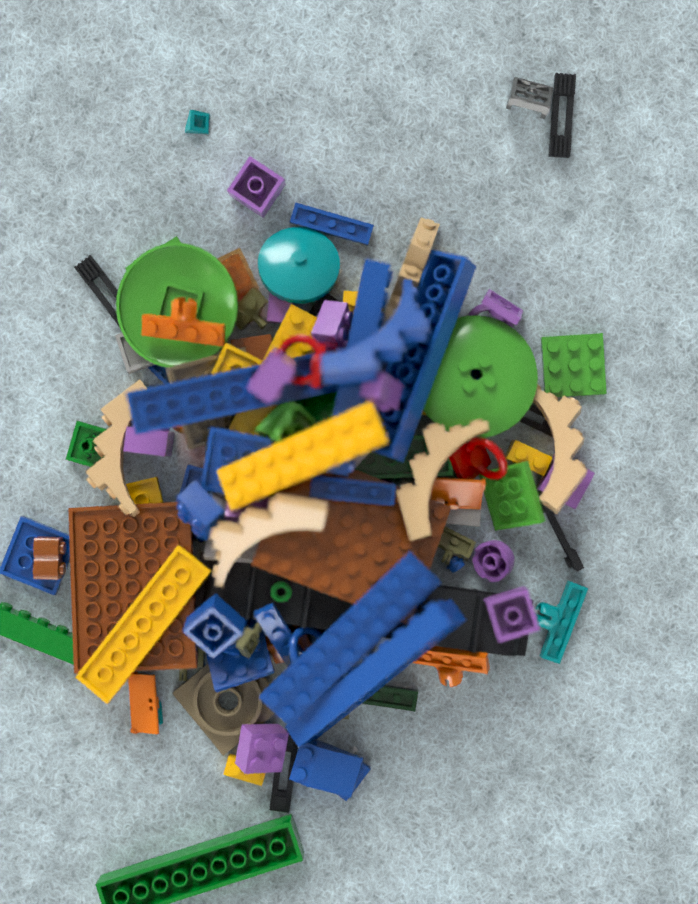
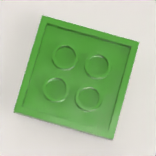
(574, 365)
(514, 498)

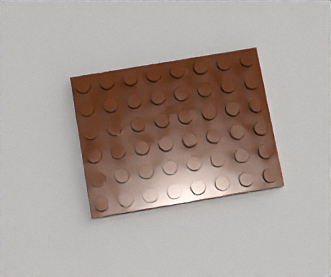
(353, 549)
(110, 567)

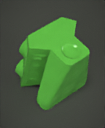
(285, 421)

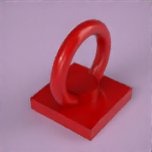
(315, 377)
(473, 460)

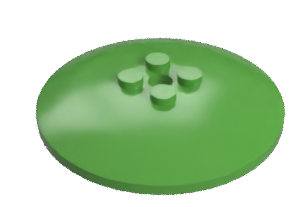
(158, 279)
(506, 380)

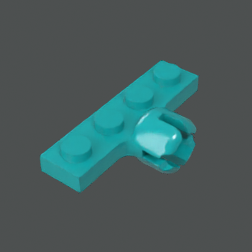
(560, 620)

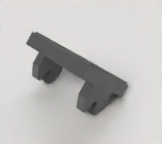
(523, 87)

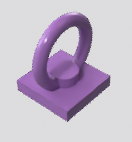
(498, 308)

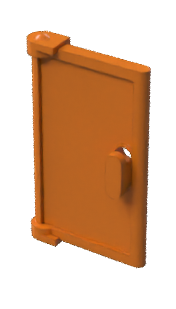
(465, 492)
(142, 699)

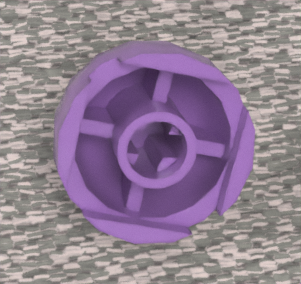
(493, 560)

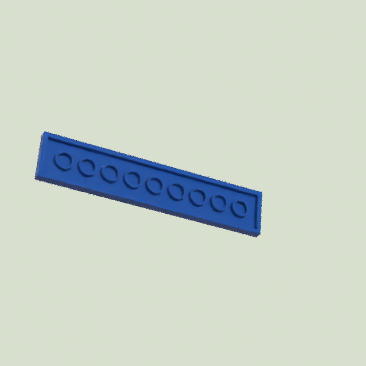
(210, 397)
(349, 638)

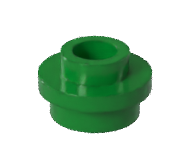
(281, 598)

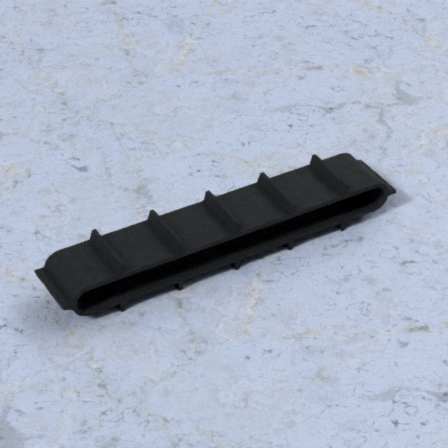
(250, 589)

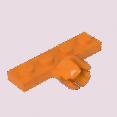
(183, 325)
(452, 661)

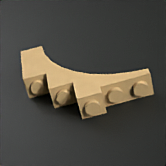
(413, 262)
(441, 445)
(109, 470)
(566, 472)
(284, 514)

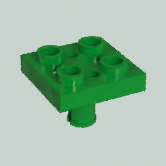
(78, 449)

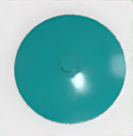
(298, 265)

